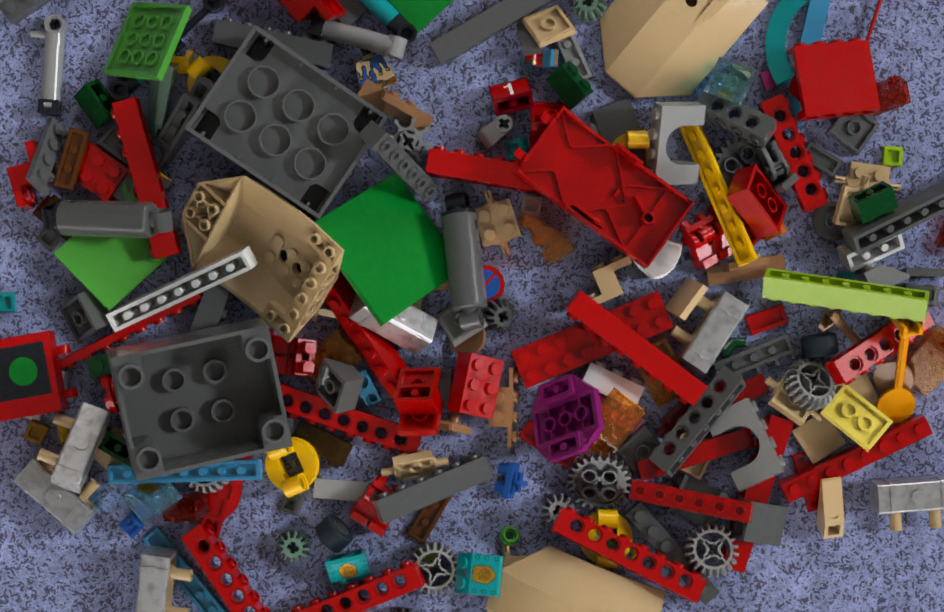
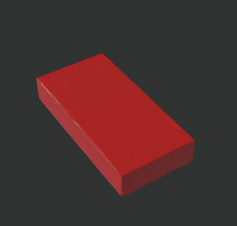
(766, 319)

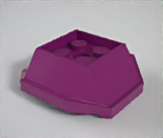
(566, 417)

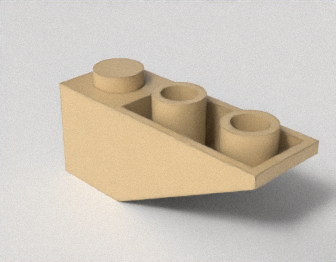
(830, 508)

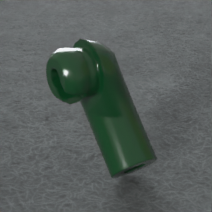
(731, 344)

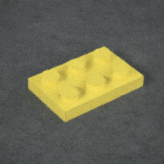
(856, 417)

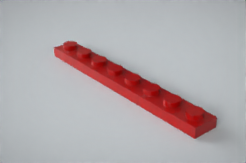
(105, 342)

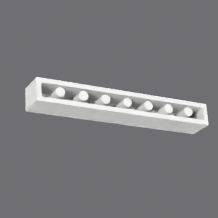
(182, 288)

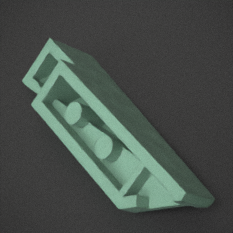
(159, 100)

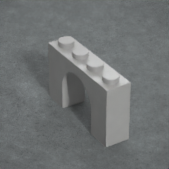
(665, 119)
(767, 462)

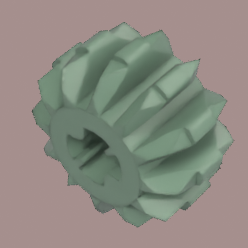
(587, 13)
(299, 542)

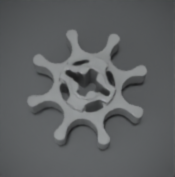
(414, 134)

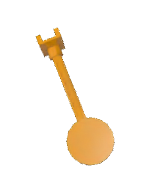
(898, 402)

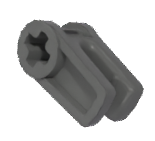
(771, 160)
(934, 292)

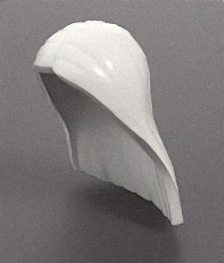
(664, 261)

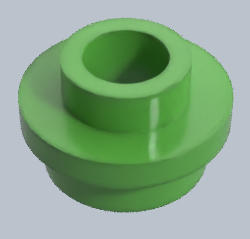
(513, 531)

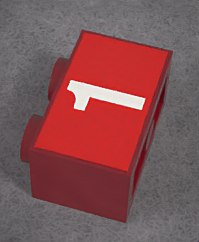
(511, 96)

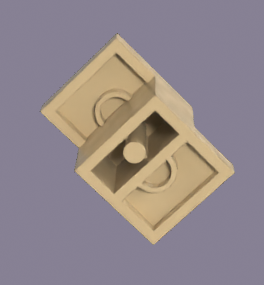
(606, 280)

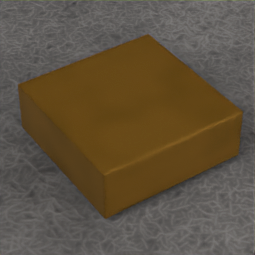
(36, 432)

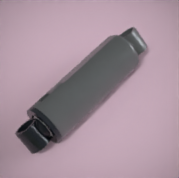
(107, 218)
(464, 261)

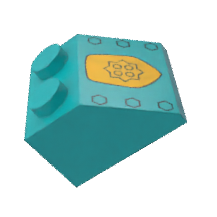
(348, 566)
(478, 574)

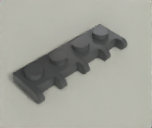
(45, 155)
(758, 356)

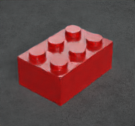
(101, 172)
(756, 201)
(475, 385)

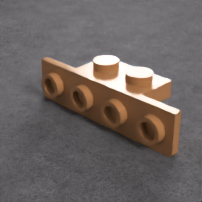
(394, 105)
(732, 273)
(505, 408)

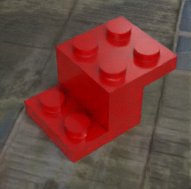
(304, 9)
(536, 125)
(20, 186)
(418, 401)

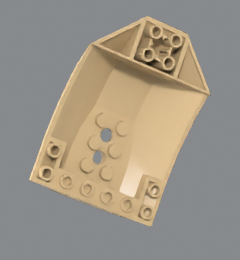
(667, 45)
(243, 212)
(564, 583)

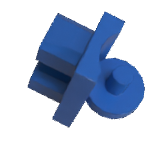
(513, 480)
(131, 524)

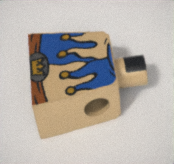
(375, 69)

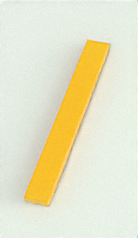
(717, 192)

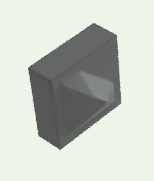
(292, 505)

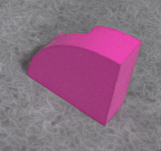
(767, 80)

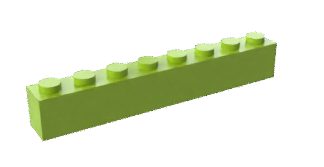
(846, 294)

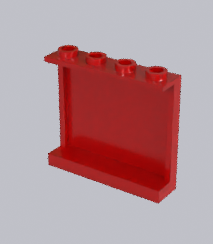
(835, 79)

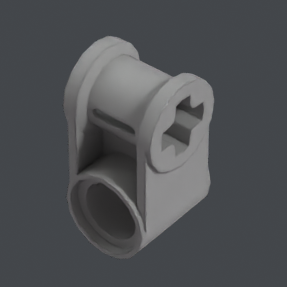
(493, 133)

